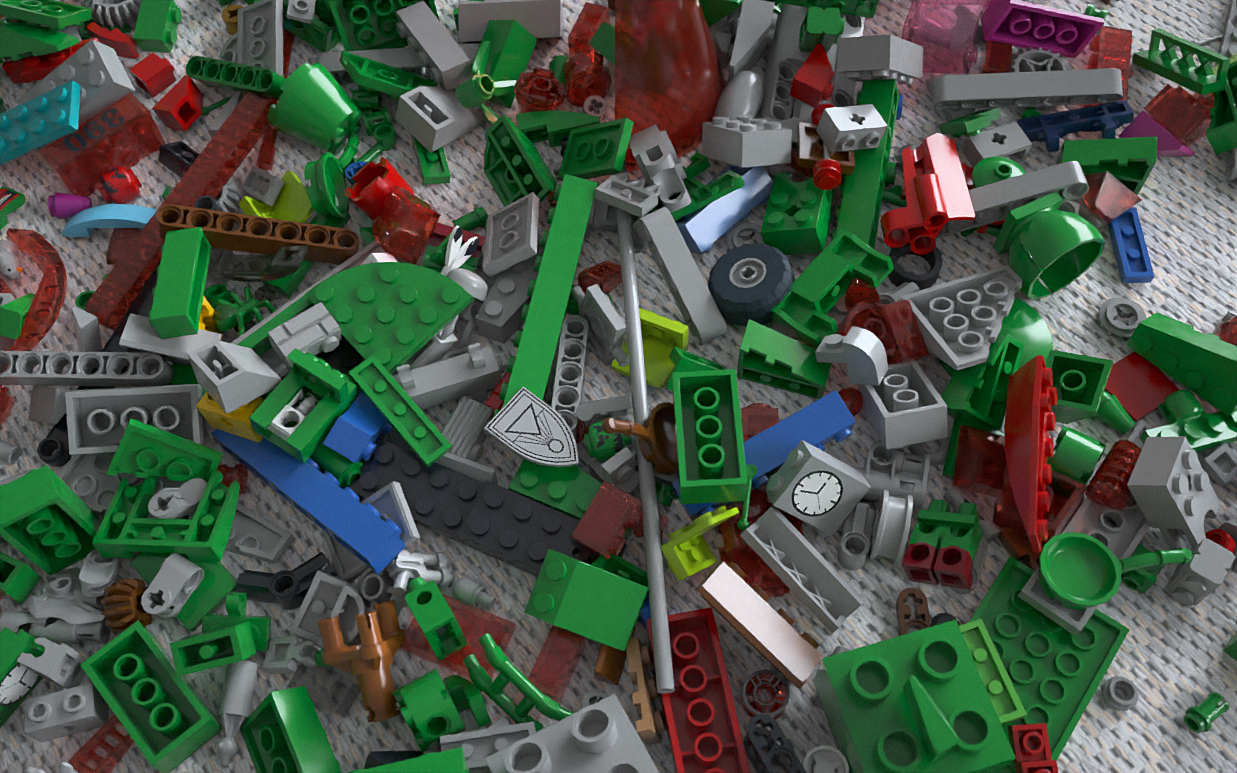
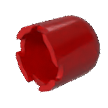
(373, 185)

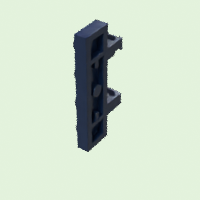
(1095, 118)

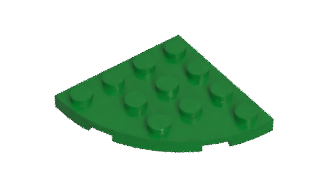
(390, 307)

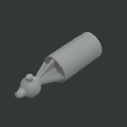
(235, 705)

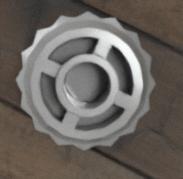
(378, 588)

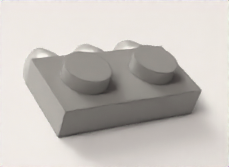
(628, 195)

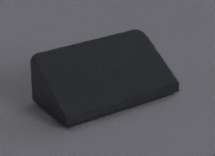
(177, 157)

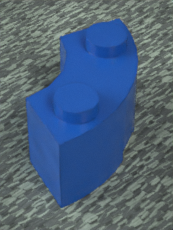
(358, 430)

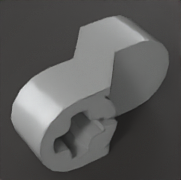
(177, 502)

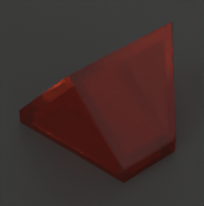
(1108, 196)

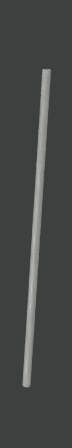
(648, 495)

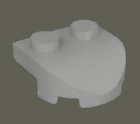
(325, 599)

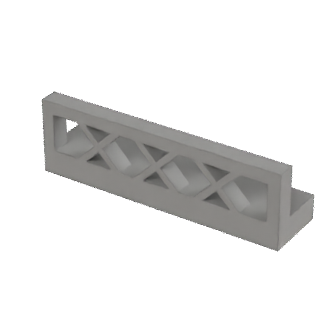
(802, 569)

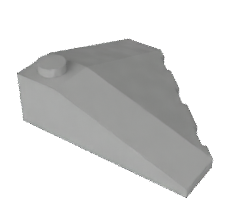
(965, 314)

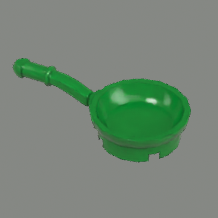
(328, 181)
(1087, 573)

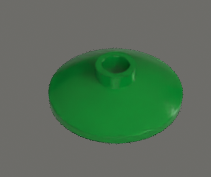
(994, 170)

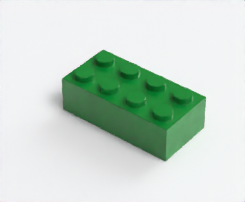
(709, 437)
(46, 520)
(149, 699)

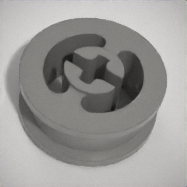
(890, 527)

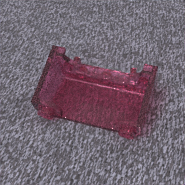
(945, 33)

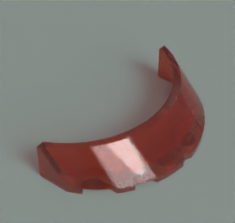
(50, 292)

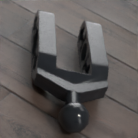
(771, 747)

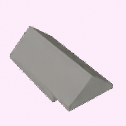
(538, 17)

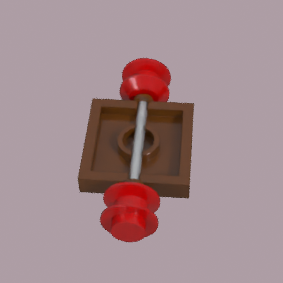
(815, 155)

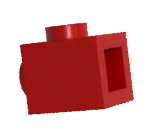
(153, 74)

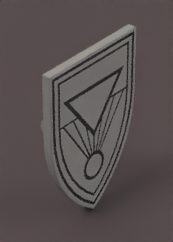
(534, 431)

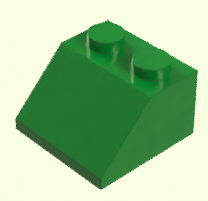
(1078, 383)

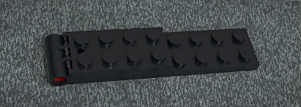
(471, 511)

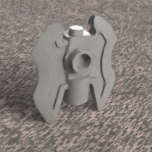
(64, 600)

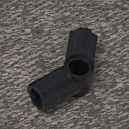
(270, 586)

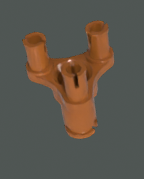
(370, 658)

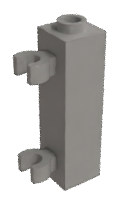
(451, 377)

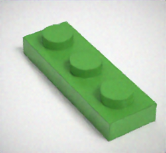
(992, 672)

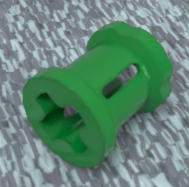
(368, 118)

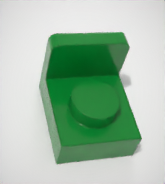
(1141, 578)

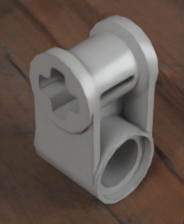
(173, 584)

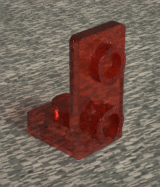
(904, 332)

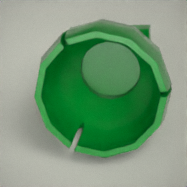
(1048, 245)

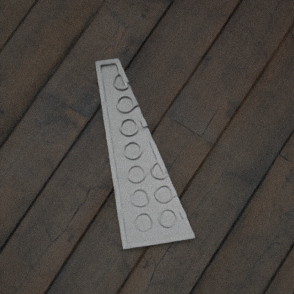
(249, 534)

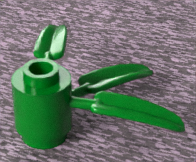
(481, 86)

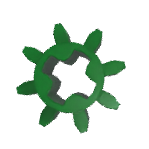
(366, 100)

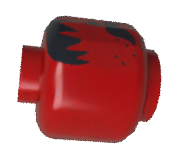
(119, 185)

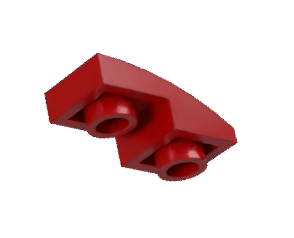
(122, 44)
(1032, 748)

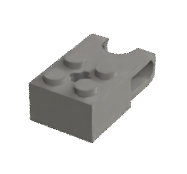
(660, 166)
(1173, 490)

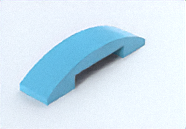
(107, 216)

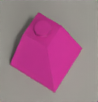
(1167, 143)

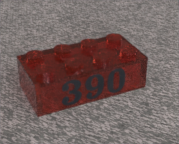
(108, 140)

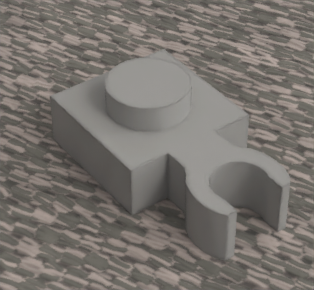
(286, 654)

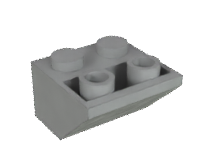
(232, 373)

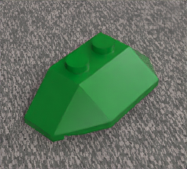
(514, 164)

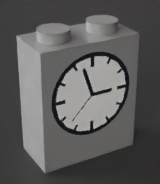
(816, 487)

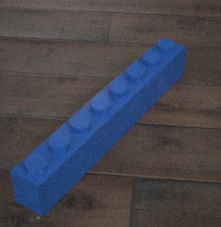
(319, 499)

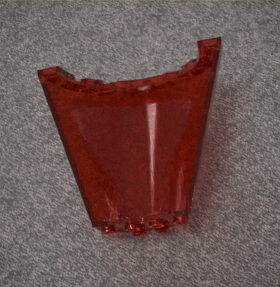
(666, 70)

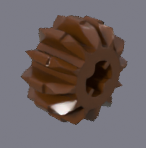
(124, 605)

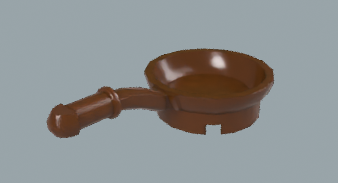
(654, 437)

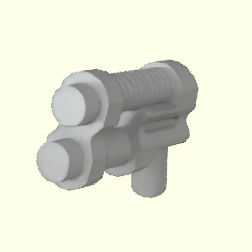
(410, 565)

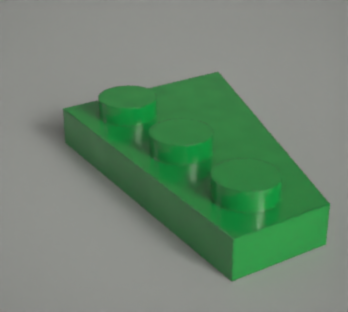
(155, 452)

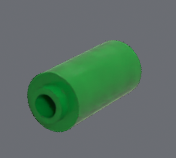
(336, 464)

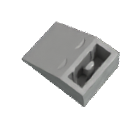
(436, 116)

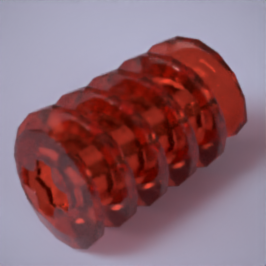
(1110, 480)

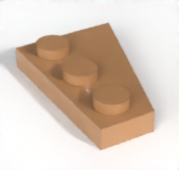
(652, 721)

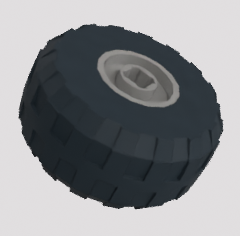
(750, 283)

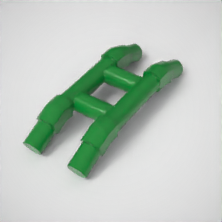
(507, 674)

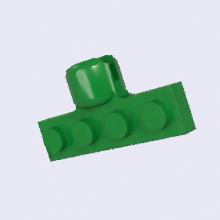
(1187, 419)

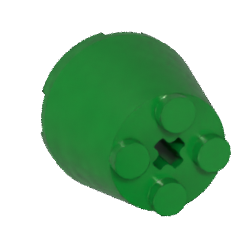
(315, 109)

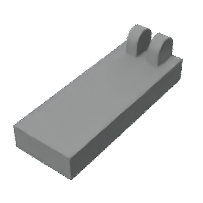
(486, 742)

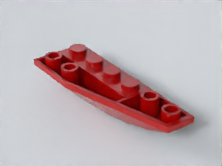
(1028, 444)

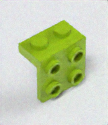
(290, 204)
(658, 340)
(688, 549)

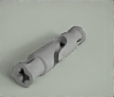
(55, 628)

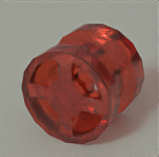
(238, 473)

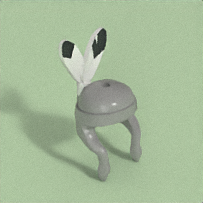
(468, 280)

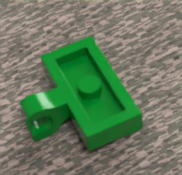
(236, 610)

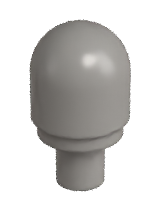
(472, 593)

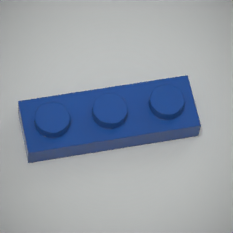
(1130, 248)

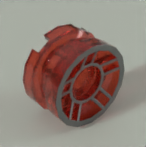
(775, 688)

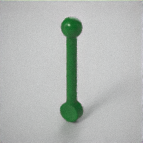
(205, 110)
(743, 523)

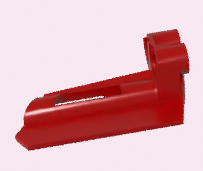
(930, 198)

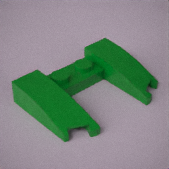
(203, 538)

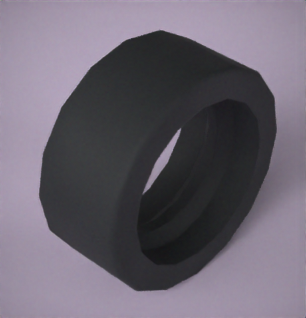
(899, 276)

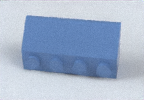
(716, 218)

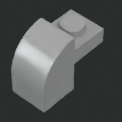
(860, 351)
(618, 470)

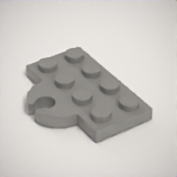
(258, 37)

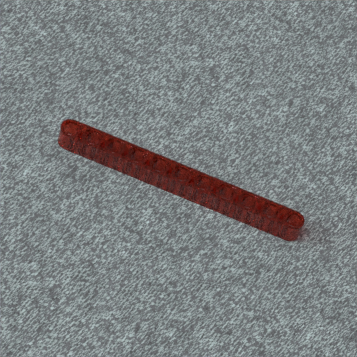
(204, 177)

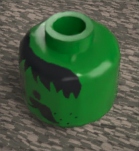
(604, 445)

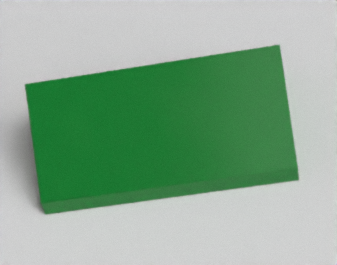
(508, 54)

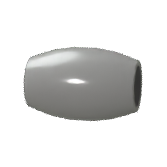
(741, 96)

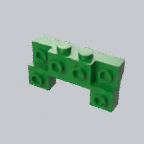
(825, 284)

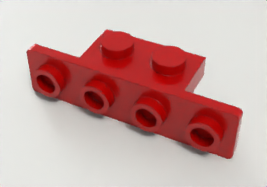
(38, 67)

